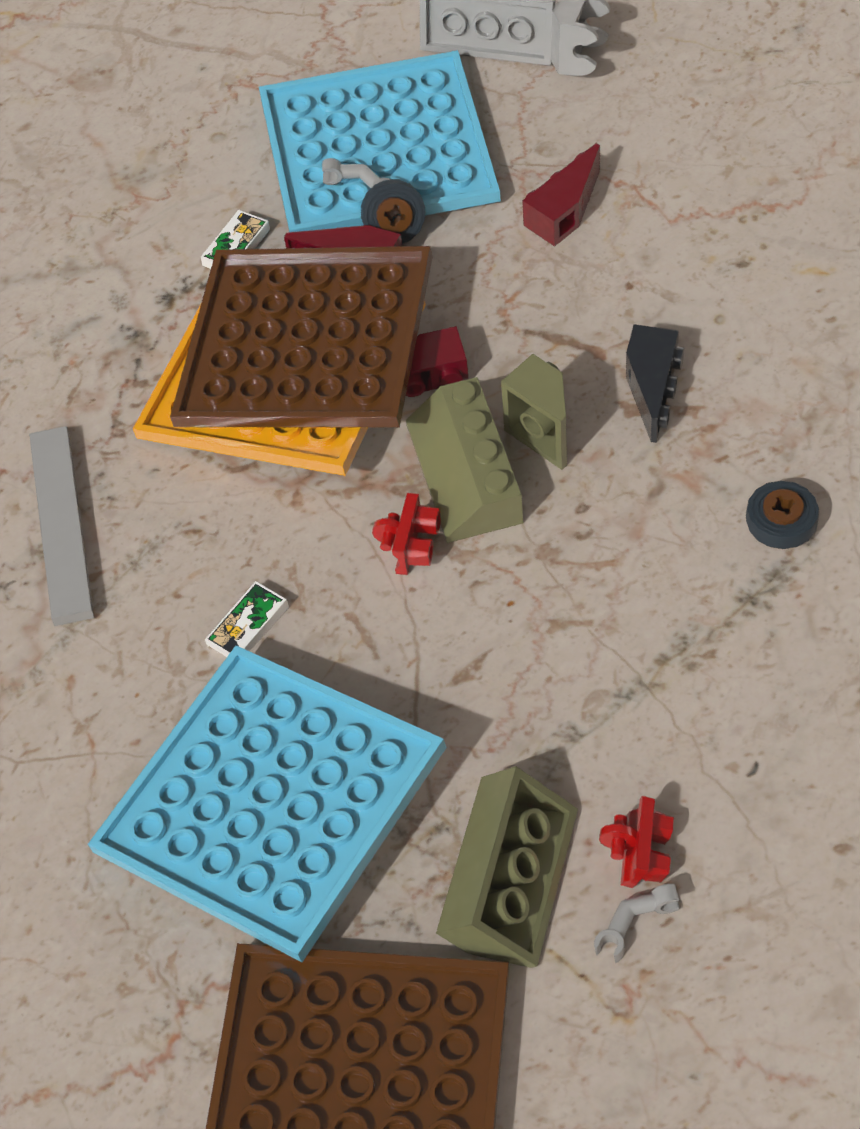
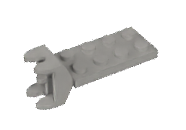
(515, 30)

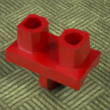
(403, 534)
(631, 841)

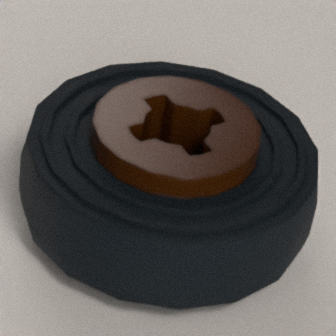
(393, 198)
(772, 525)

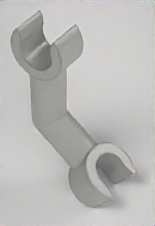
(335, 171)
(661, 899)

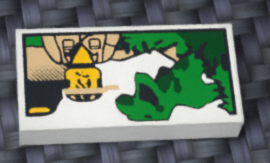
(241, 232)
(248, 620)

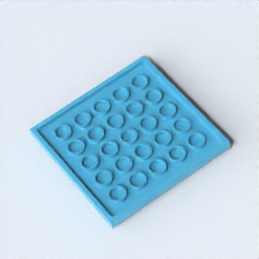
(398, 119)
(268, 800)

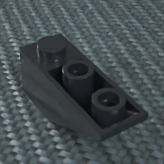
(649, 372)

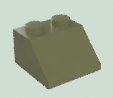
(536, 408)

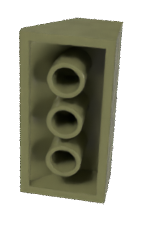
(465, 462)
(508, 869)

